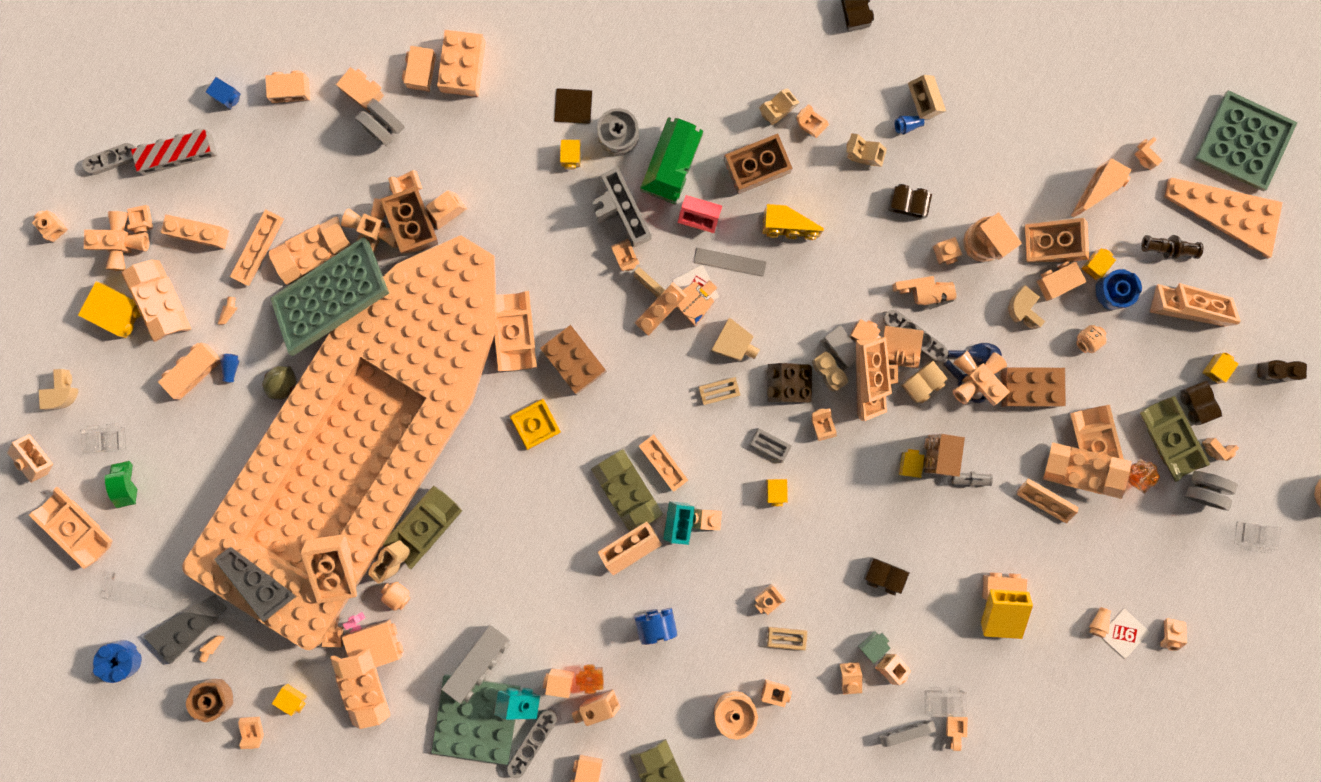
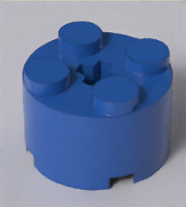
(1129, 286)
(656, 626)
(116, 661)

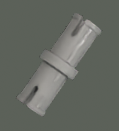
(985, 479)

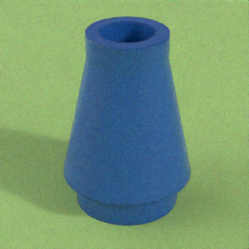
(906, 124)
(229, 366)

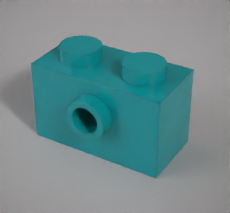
(678, 523)
(517, 704)

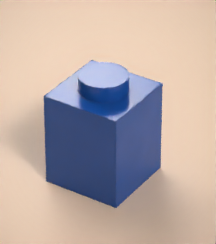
(223, 93)

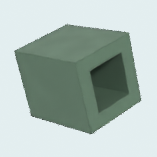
(875, 646)

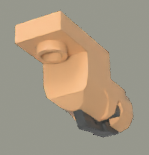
(927, 292)

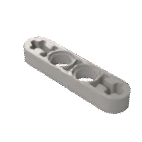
(931, 354)
(530, 742)

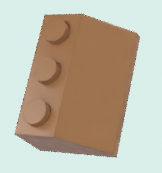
(409, 221)

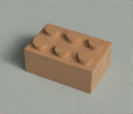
(758, 163)
(573, 359)
(1034, 387)
(943, 454)

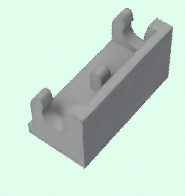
(605, 210)
(840, 347)

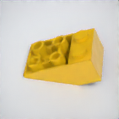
(788, 222)

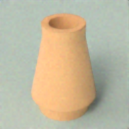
(1100, 623)

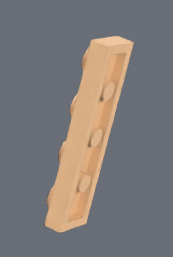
(257, 247)

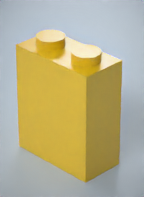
(110, 310)
(1006, 614)

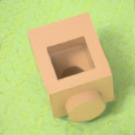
(54, 226)
(769, 592)
(893, 663)
(779, 700)

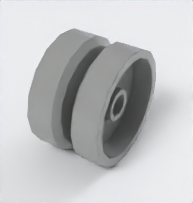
(618, 120)
(377, 125)
(1212, 490)

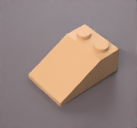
(1106, 180)
(1057, 241)
(329, 568)

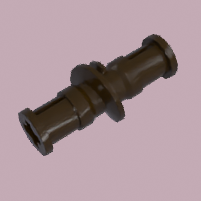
(1172, 247)

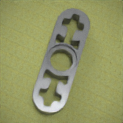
(99, 168)
(907, 733)

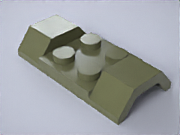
(1174, 438)
(626, 490)
(425, 524)
(657, 764)

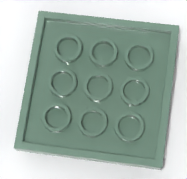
(1246, 141)
(472, 728)

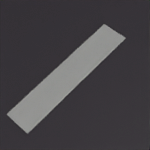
(730, 261)

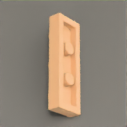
(660, 308)
(663, 463)
(1047, 501)

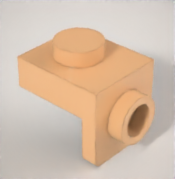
(811, 121)
(1146, 155)
(404, 182)
(139, 219)
(625, 255)
(823, 424)
(1216, 450)
(707, 519)
(1174, 634)
(851, 678)
(251, 732)

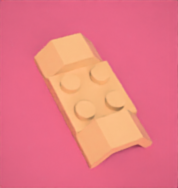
(308, 250)
(156, 299)
(514, 332)
(1097, 431)
(1087, 470)
(72, 528)
(361, 689)

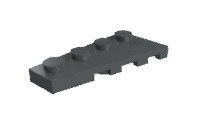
(256, 586)
(179, 634)

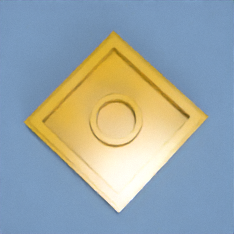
(535, 424)

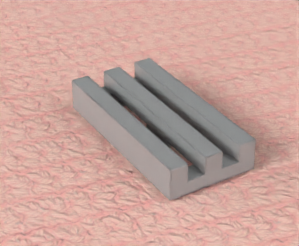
(784, 452)

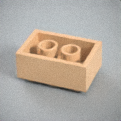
(461, 63)

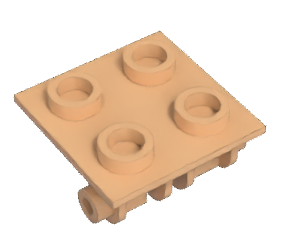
(904, 346)

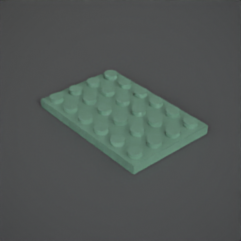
(329, 296)

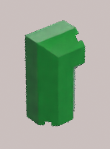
(671, 160)

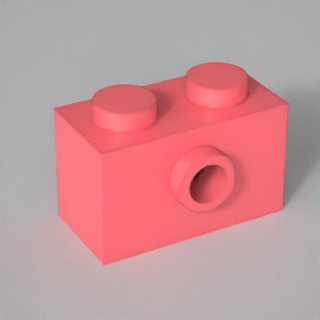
(699, 214)

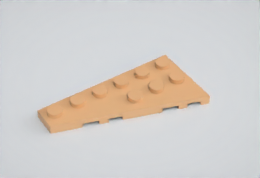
(1234, 213)

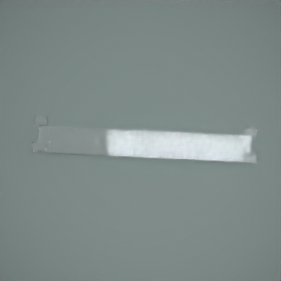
(171, 599)

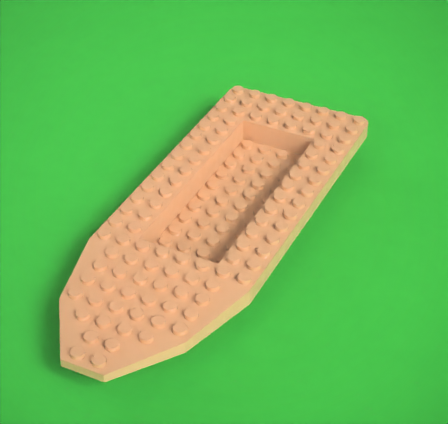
(358, 433)

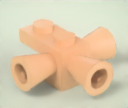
(370, 226)
(115, 241)
(980, 379)

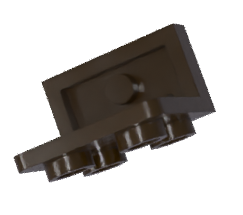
(789, 382)

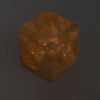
(1143, 475)
(593, 672)

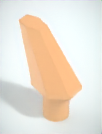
(227, 311)
(210, 647)

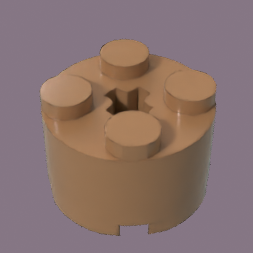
(221, 700)

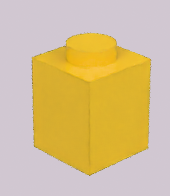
(570, 154)
(1099, 263)
(1220, 367)
(911, 463)
(777, 492)
(290, 700)

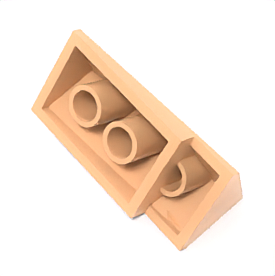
(1194, 305)
(872, 377)

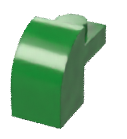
(119, 485)

